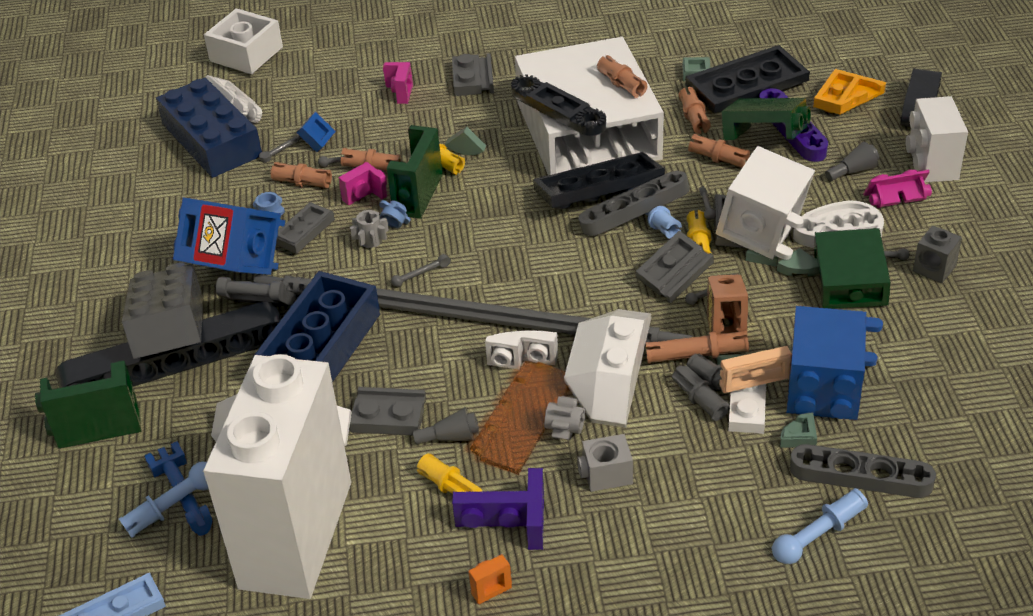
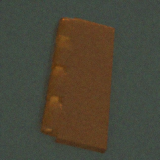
(520, 417)

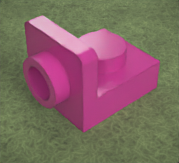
(399, 79)
(362, 182)

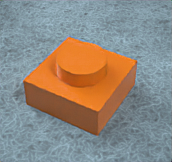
(490, 579)

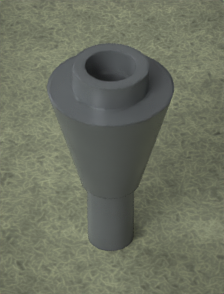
(859, 159)
(455, 427)

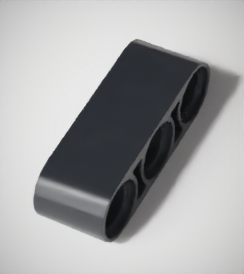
(921, 85)

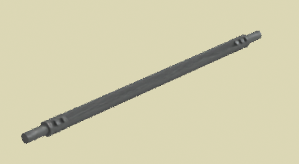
(471, 310)

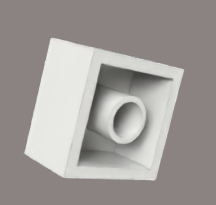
(243, 41)
(937, 138)

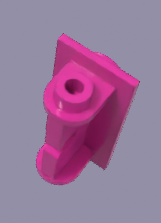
(884, 189)

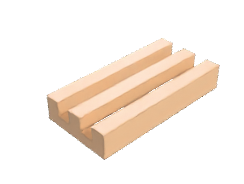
(755, 369)

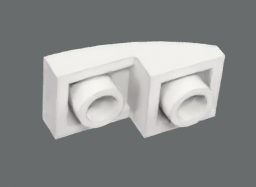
(513, 347)

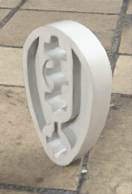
(837, 217)

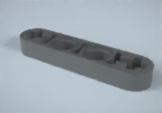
(634, 203)
(861, 474)

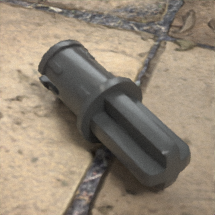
(701, 392)

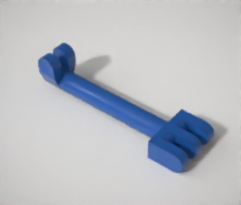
(196, 516)

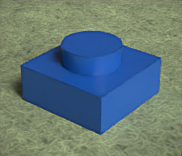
(316, 131)

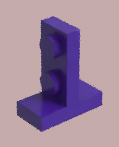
(505, 509)

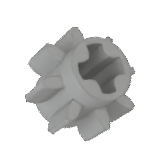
(369, 228)
(564, 417)

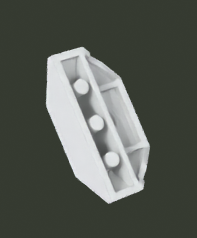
(607, 364)

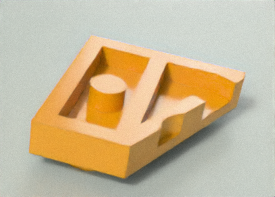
(847, 91)

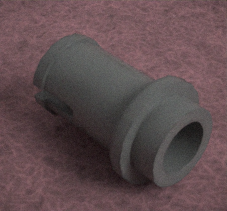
(706, 370)

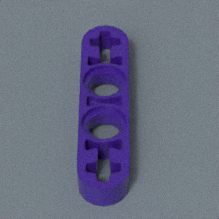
(809, 145)

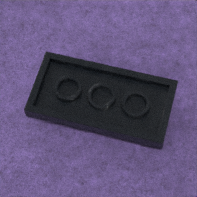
(747, 77)
(597, 179)

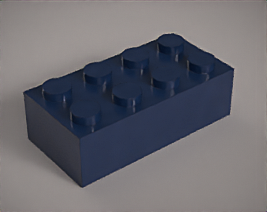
(209, 127)
(325, 322)

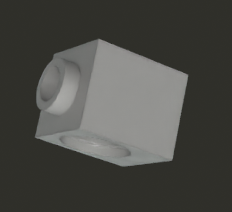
(606, 462)

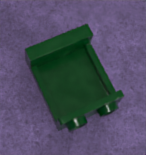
(743, 112)
(417, 180)
(852, 268)
(90, 409)

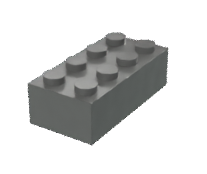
(163, 310)

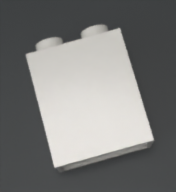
(631, 122)
(279, 475)

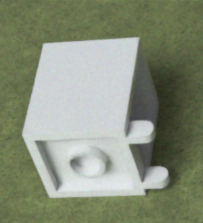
(765, 203)

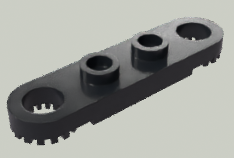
(559, 105)

